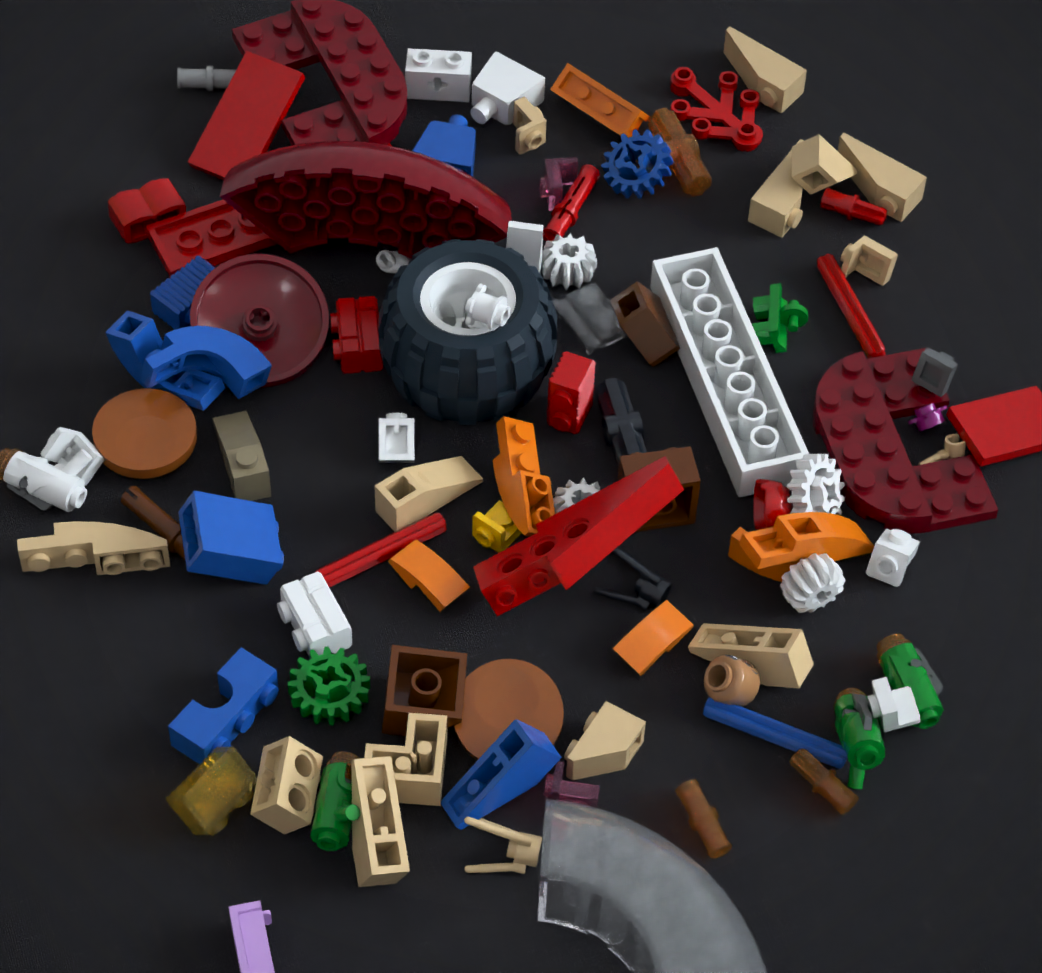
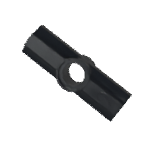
(620, 423)

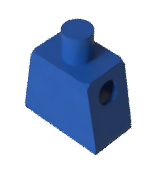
(450, 143)

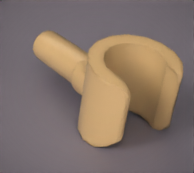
(951, 450)

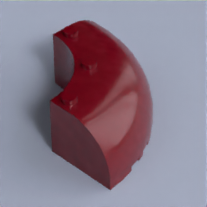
(362, 194)

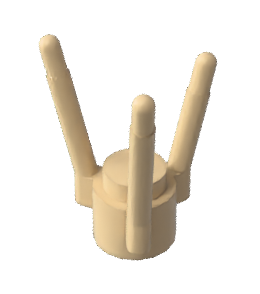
(522, 848)

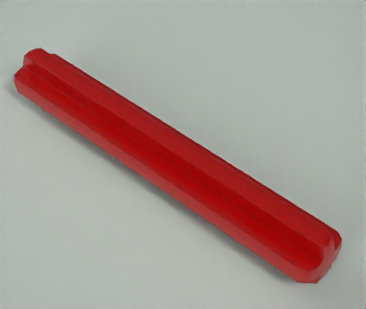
(850, 306)
(382, 549)

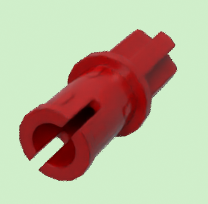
(852, 207)

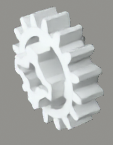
(816, 485)

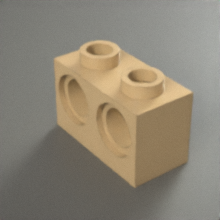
(287, 785)

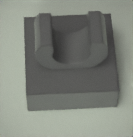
(935, 371)

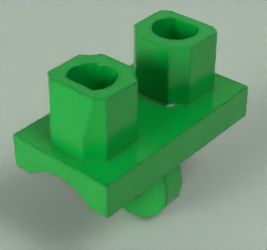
(781, 318)

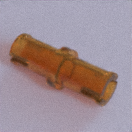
(703, 818)

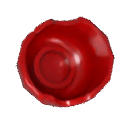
(769, 502)

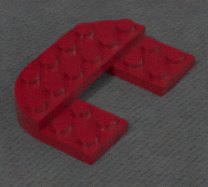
(353, 58)
(856, 424)

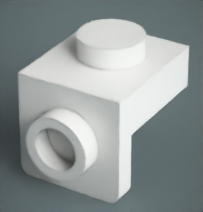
(66, 444)
(891, 556)
(894, 707)

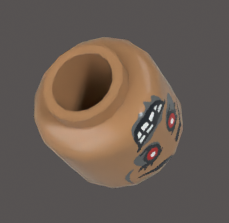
(731, 680)

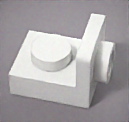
(396, 438)

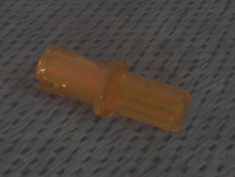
(824, 781)

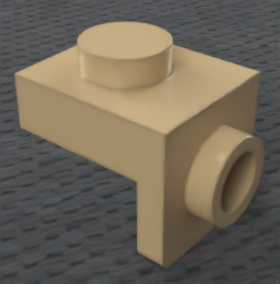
(529, 125)
(869, 259)

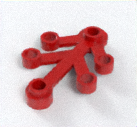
(744, 133)

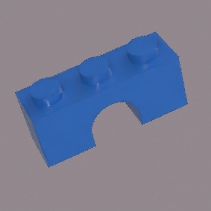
(248, 686)

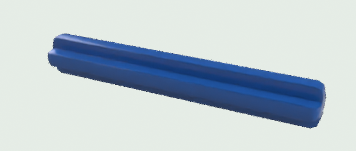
(775, 732)

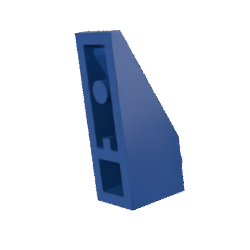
(502, 773)

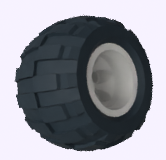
(458, 367)

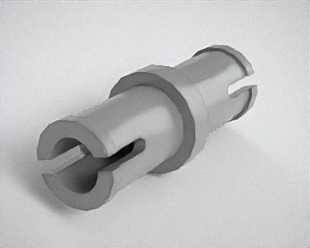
(204, 78)

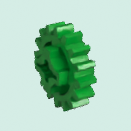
(329, 685)

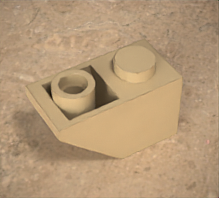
(819, 165)
(607, 743)

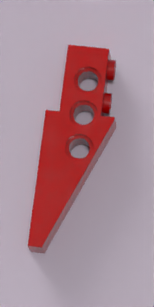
(576, 538)

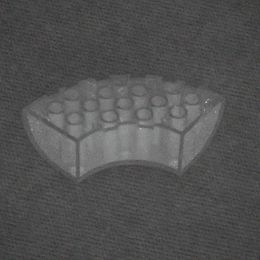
(638, 895)

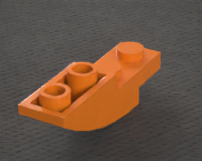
(518, 477)
(803, 534)

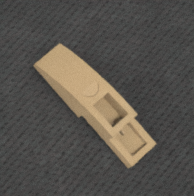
(106, 545)

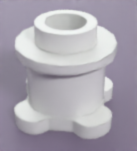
(487, 309)

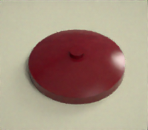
(270, 306)

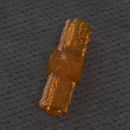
(685, 152)

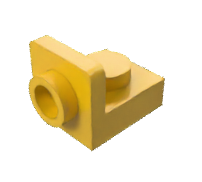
(494, 528)

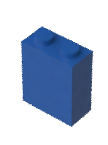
(230, 538)

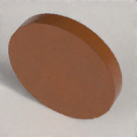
(144, 433)
(506, 692)

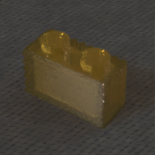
(213, 791)

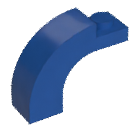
(137, 336)
(208, 350)

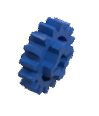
(653, 161)

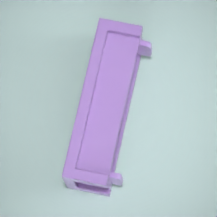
(251, 937)

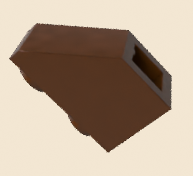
(645, 323)

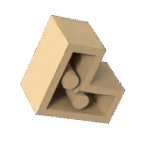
(420, 762)

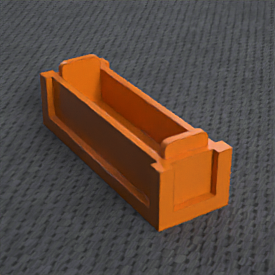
(598, 101)

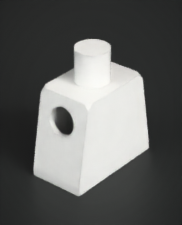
(500, 85)

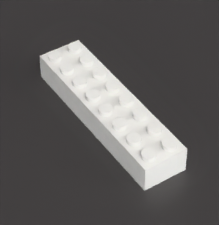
(728, 369)

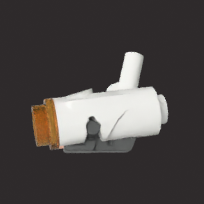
(42, 482)

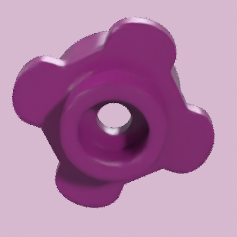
(928, 416)

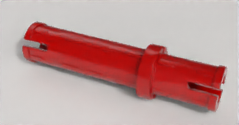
(566, 213)

